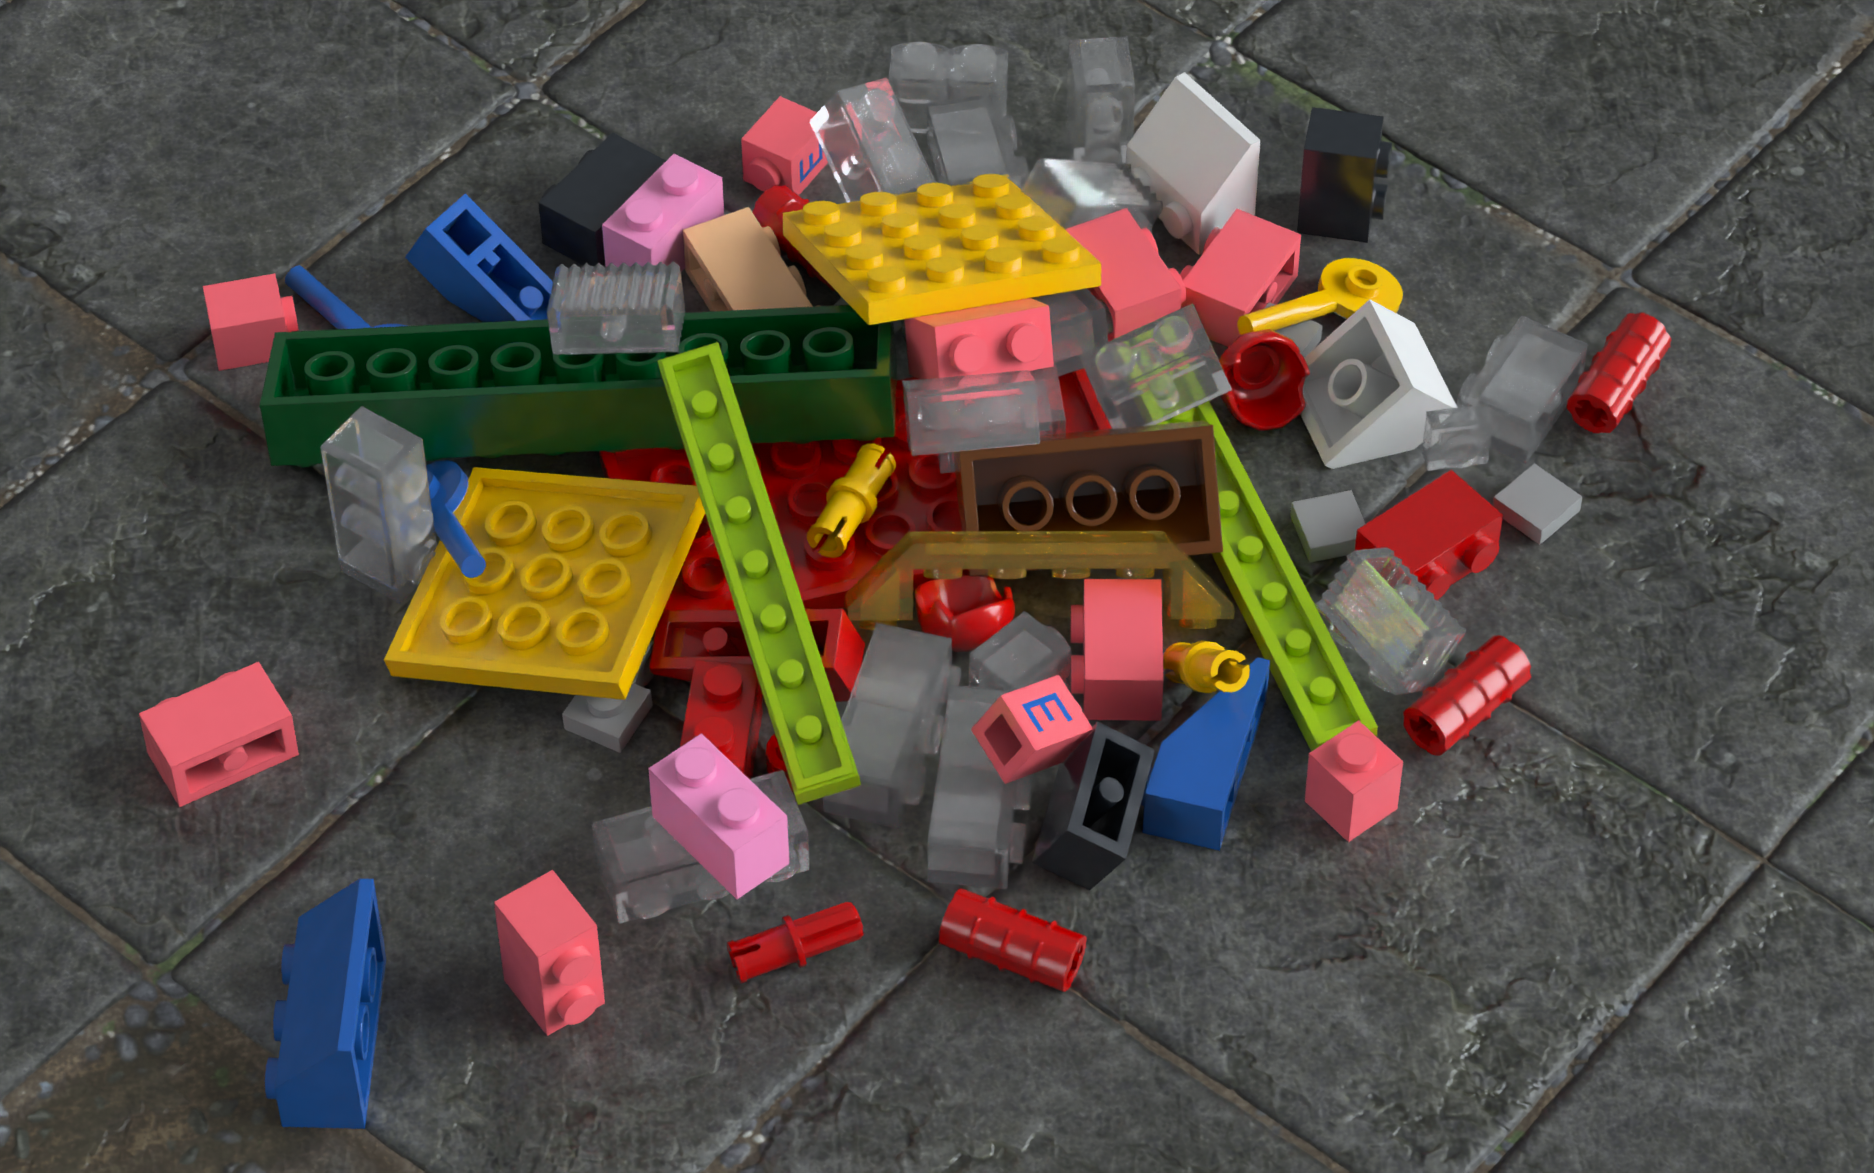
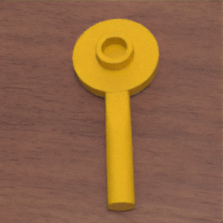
(1341, 289)

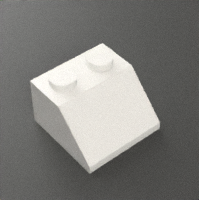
(1195, 161)
(1371, 388)

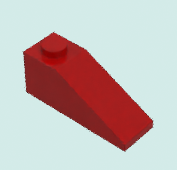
(718, 636)

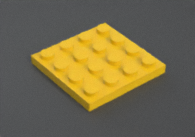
(939, 249)
(565, 586)

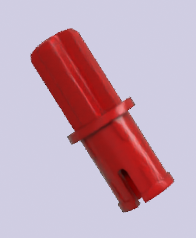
(795, 941)

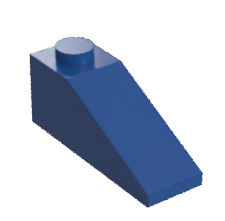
(480, 266)
(1203, 765)

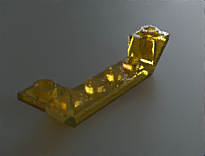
(887, 588)

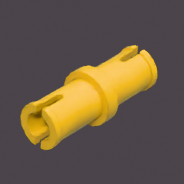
(851, 500)
(1205, 667)

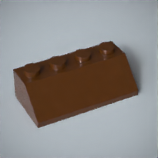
(1098, 482)

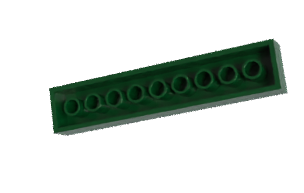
(506, 393)

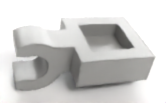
(612, 720)

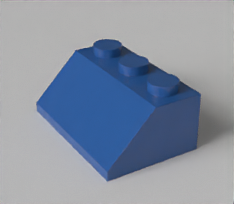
(329, 1013)

